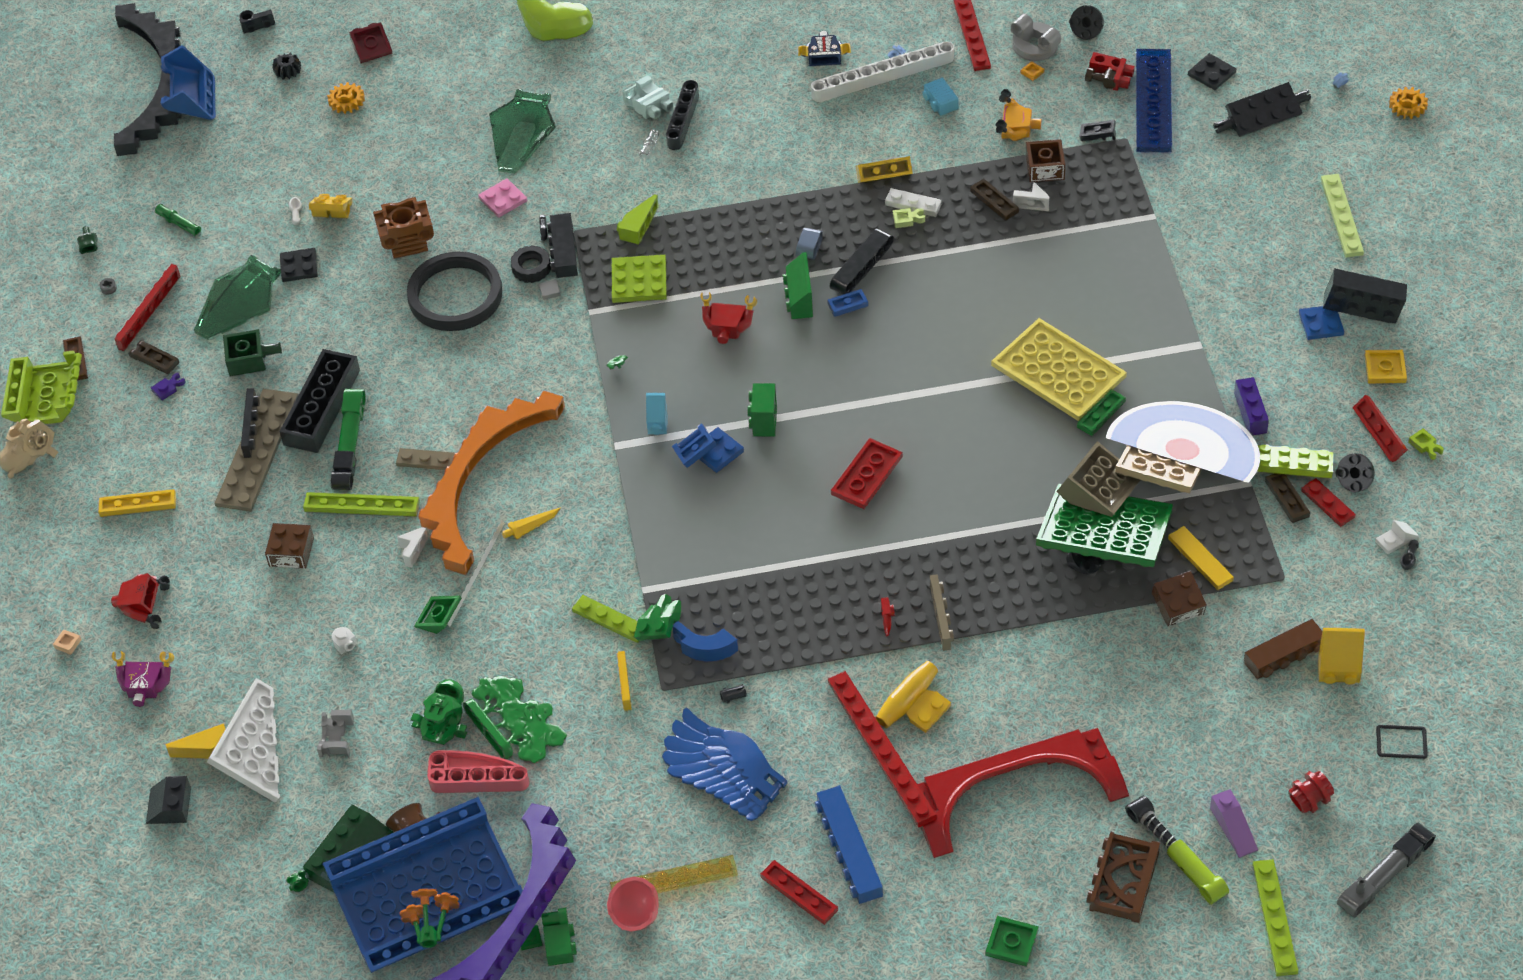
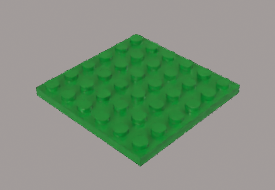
(1128, 536)

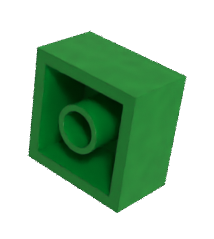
(763, 409)

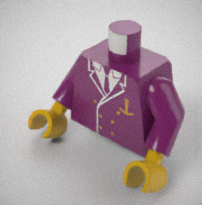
(143, 679)

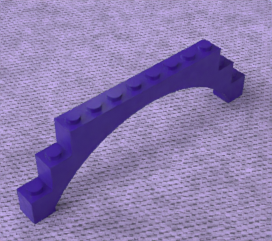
(548, 870)

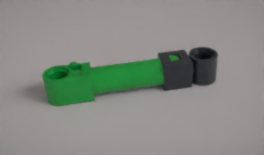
(344, 458)

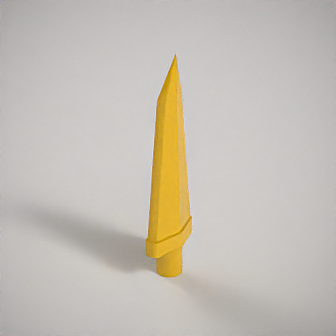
(523, 526)

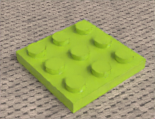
(639, 278)

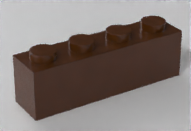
(1283, 649)

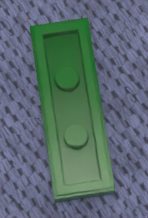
(1101, 412)

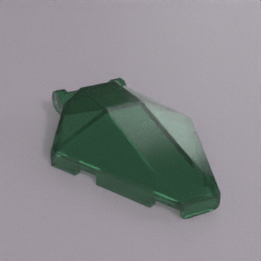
(520, 129)
(237, 298)

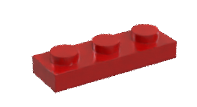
(1328, 502)

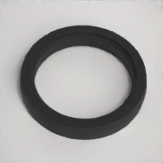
(448, 261)

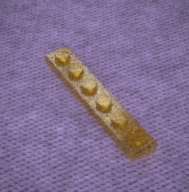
(691, 874)

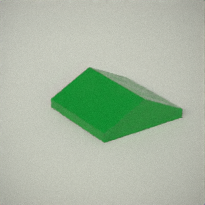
(439, 614)

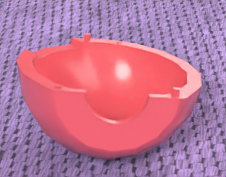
(633, 904)

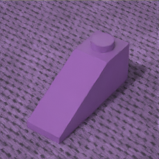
(1233, 822)

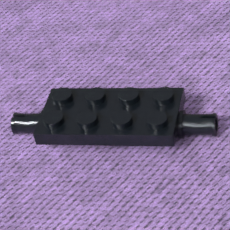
(1262, 110)

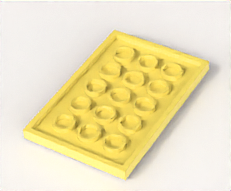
(1058, 369)

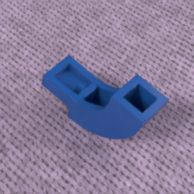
(705, 648)

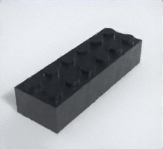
(319, 401)

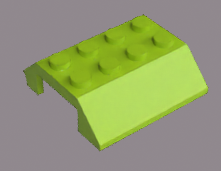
(41, 390)

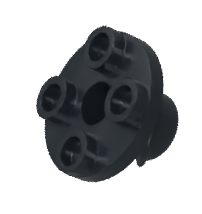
(1086, 22)
(1355, 472)
(1084, 564)

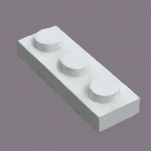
(905, 200)

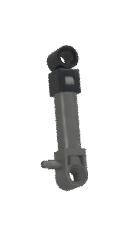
(1403, 854)

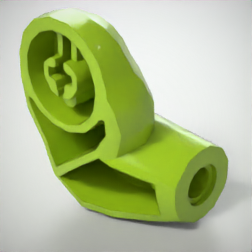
(555, 21)

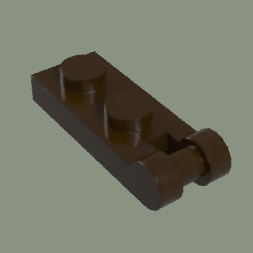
(154, 357)

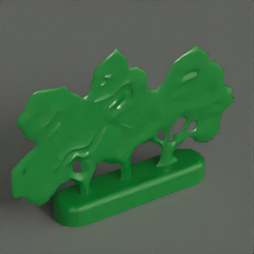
(522, 719)

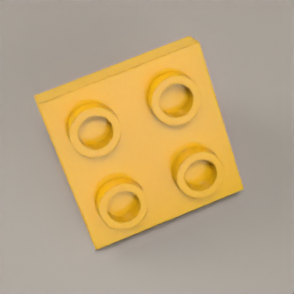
(335, 206)

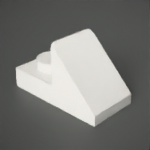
(1032, 200)
(1397, 537)
(413, 544)

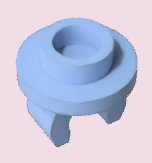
(897, 51)

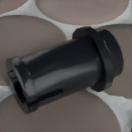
(733, 693)

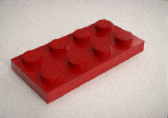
(866, 473)

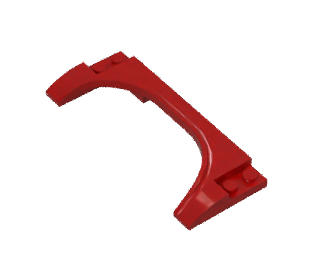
(1073, 748)

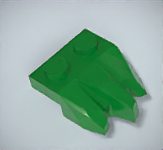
(658, 619)

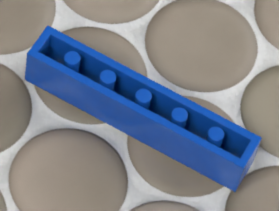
(849, 845)

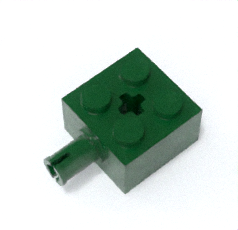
(247, 352)

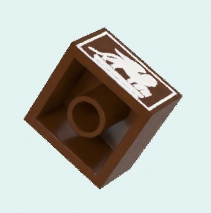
(1045, 160)
(289, 545)
(1179, 598)

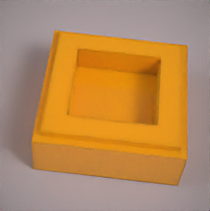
(1032, 71)

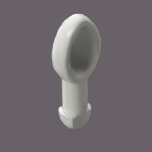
(295, 207)

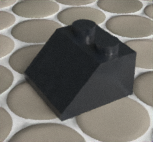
(169, 801)

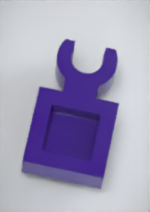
(167, 387)

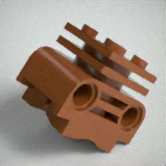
(404, 227)

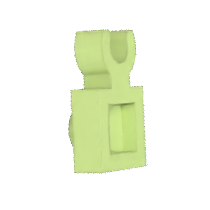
(905, 217)

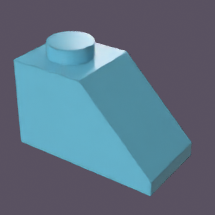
(656, 413)

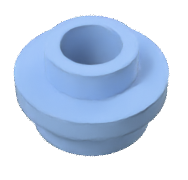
(1340, 79)

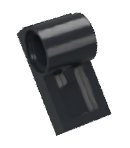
(251, 22)

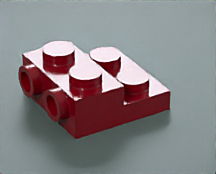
(370, 42)

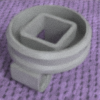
(1024, 29)

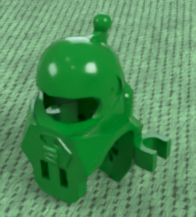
(442, 714)

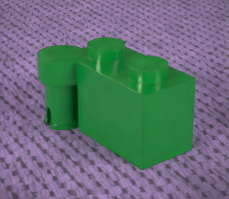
(558, 937)

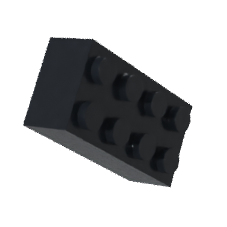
(1365, 296)

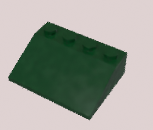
(350, 832)

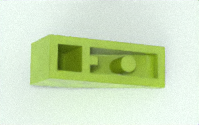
(638, 220)

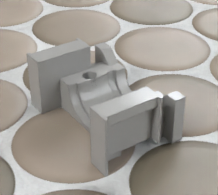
(335, 728)

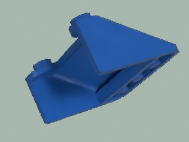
(190, 85)

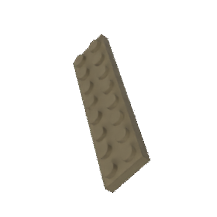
(248, 474)

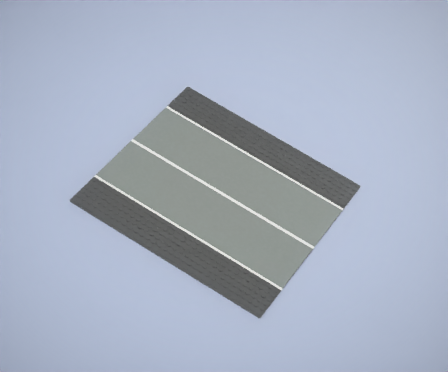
(981, 454)

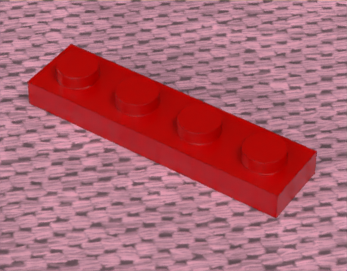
(1379, 428)
(799, 892)

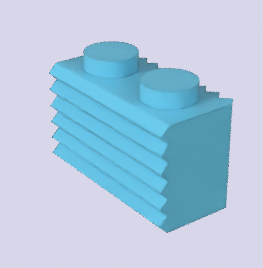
(940, 96)

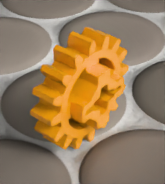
(346, 98)
(1408, 102)

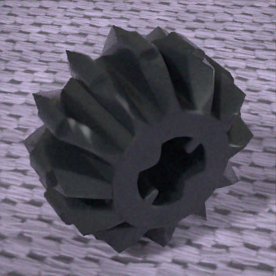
(286, 66)

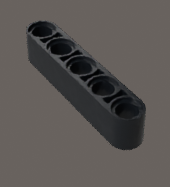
(682, 115)
(861, 261)

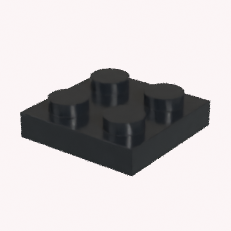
(1212, 71)
(298, 264)

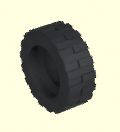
(528, 253)

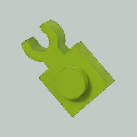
(1426, 442)

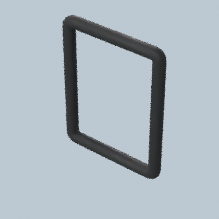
(1424, 735)

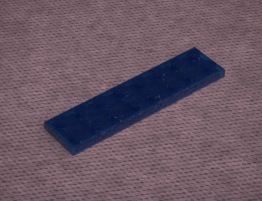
(1153, 100)

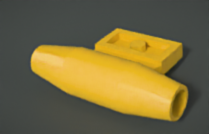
(914, 700)

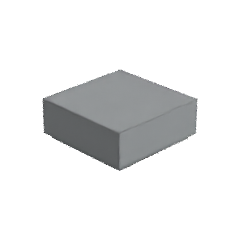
(549, 289)

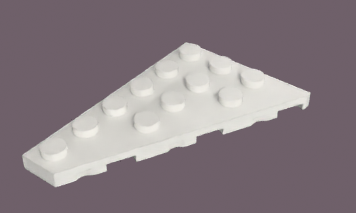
(249, 743)

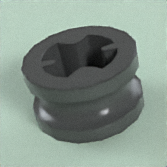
(108, 281)

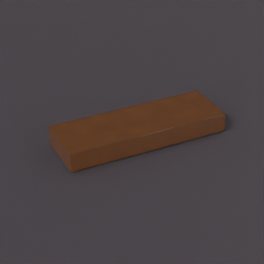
(75, 344)

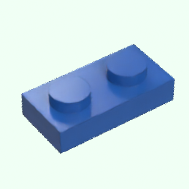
(847, 303)

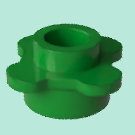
(297, 881)

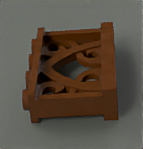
(1135, 901)

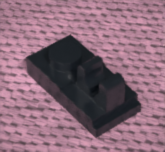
(1098, 130)

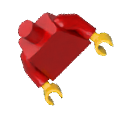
(727, 320)

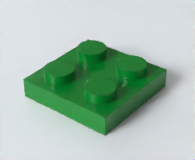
(1012, 941)

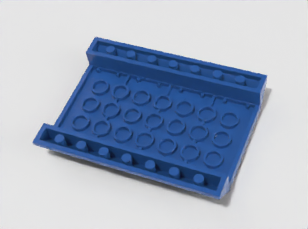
(443, 853)

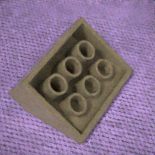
(1096, 484)

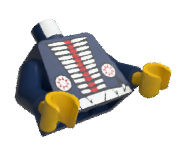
(824, 50)

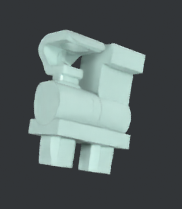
(648, 98)

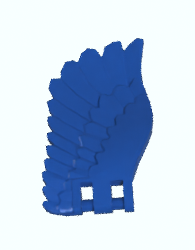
(722, 765)

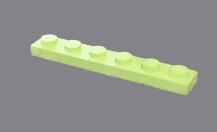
(1342, 215)

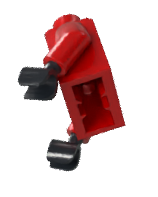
(138, 597)

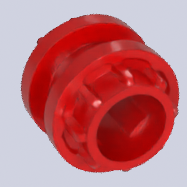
(1311, 791)

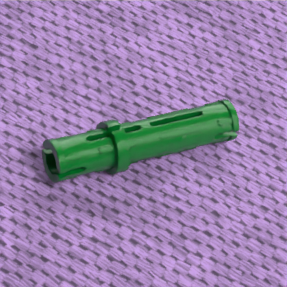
(172, 216)

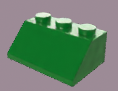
(798, 288)

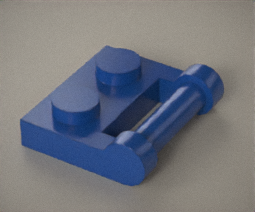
(694, 446)

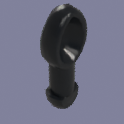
(543, 227)
(1408, 559)

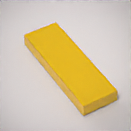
(624, 683)

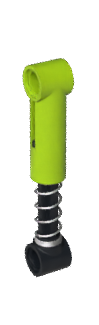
(1210, 886)

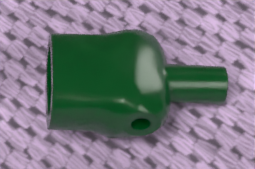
(87, 241)

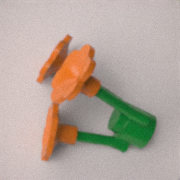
(428, 935)

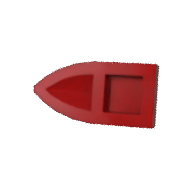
(887, 612)

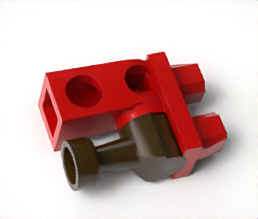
(1109, 71)

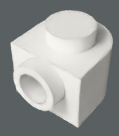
(343, 639)

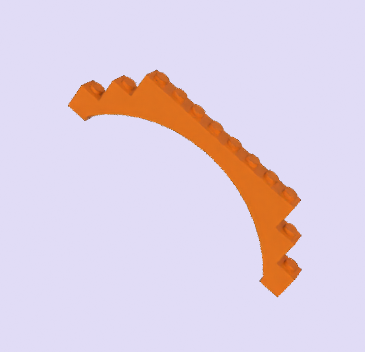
(490, 429)

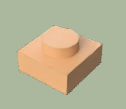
(67, 642)

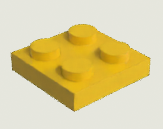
(1385, 366)

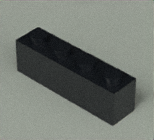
(563, 245)

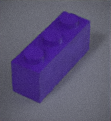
(1251, 406)

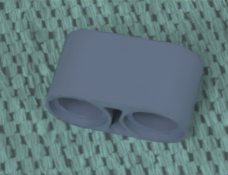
(809, 242)

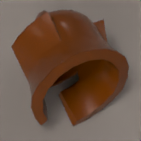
(405, 817)

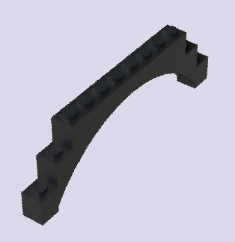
(164, 39)

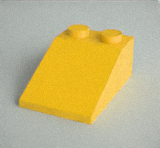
(1341, 655)

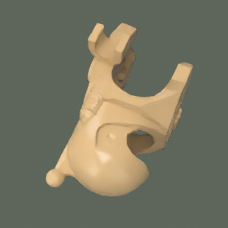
(25, 444)

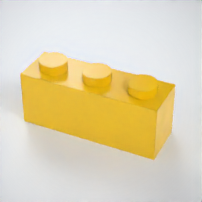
(884, 169)

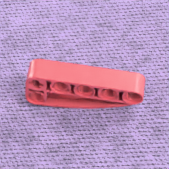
(473, 766)

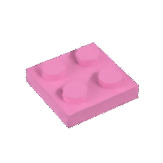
(502, 197)

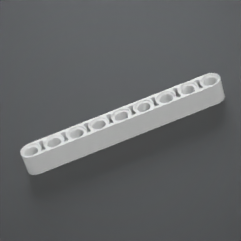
(882, 71)

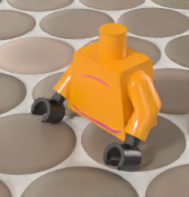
(1016, 119)

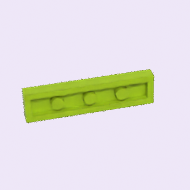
(606, 617)

